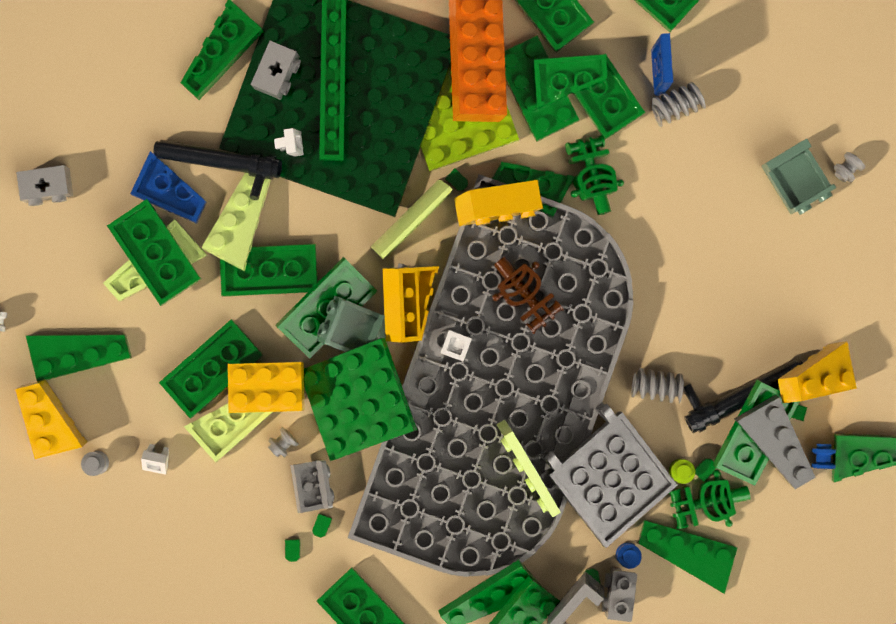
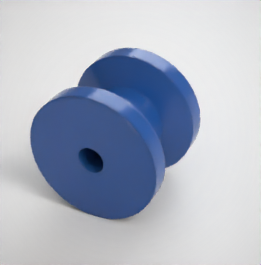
(823, 456)
(628, 555)

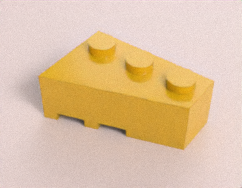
(499, 203)
(406, 301)
(820, 375)
(46, 421)

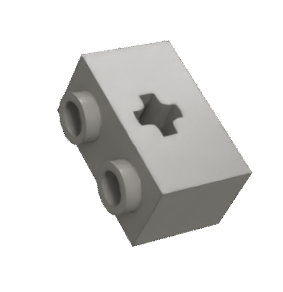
(276, 57)
(32, 180)

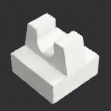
(290, 143)
(456, 345)
(154, 461)

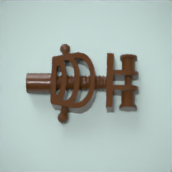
(510, 274)

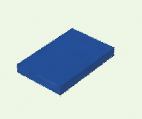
(662, 64)

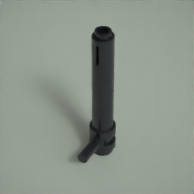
(253, 164)
(713, 412)

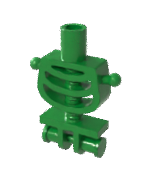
(599, 196)
(731, 496)

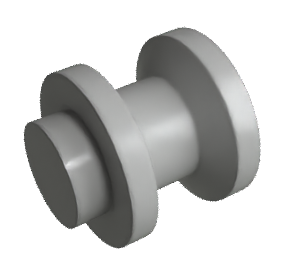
(845, 171)
(279, 445)
(95, 463)

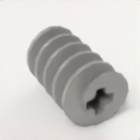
(677, 102)
(658, 385)

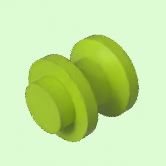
(682, 471)

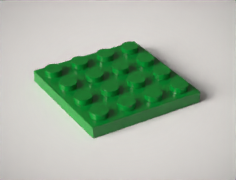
(358, 399)

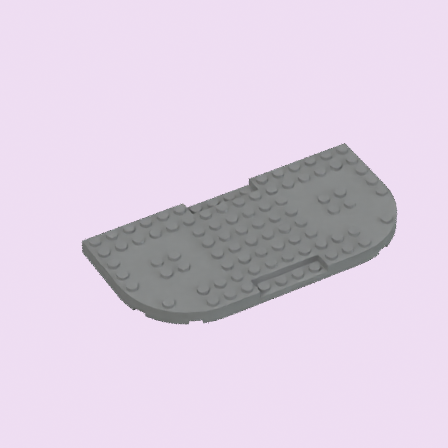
(451, 486)

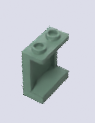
(798, 178)
(350, 325)

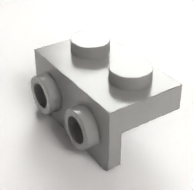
(312, 486)
(620, 594)

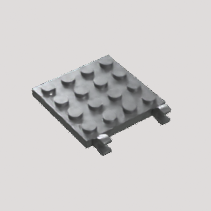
(610, 477)

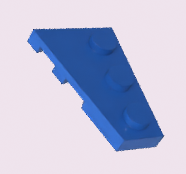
(167, 190)

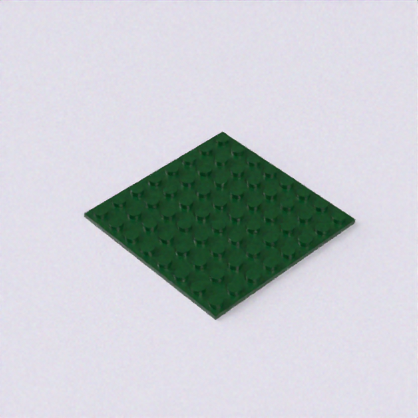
(389, 98)

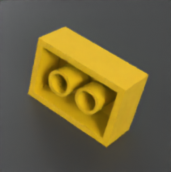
(266, 387)

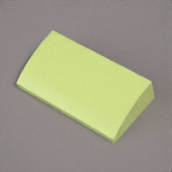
(411, 219)

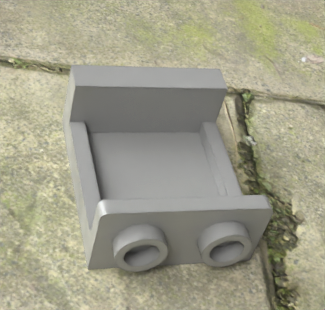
(584, 587)

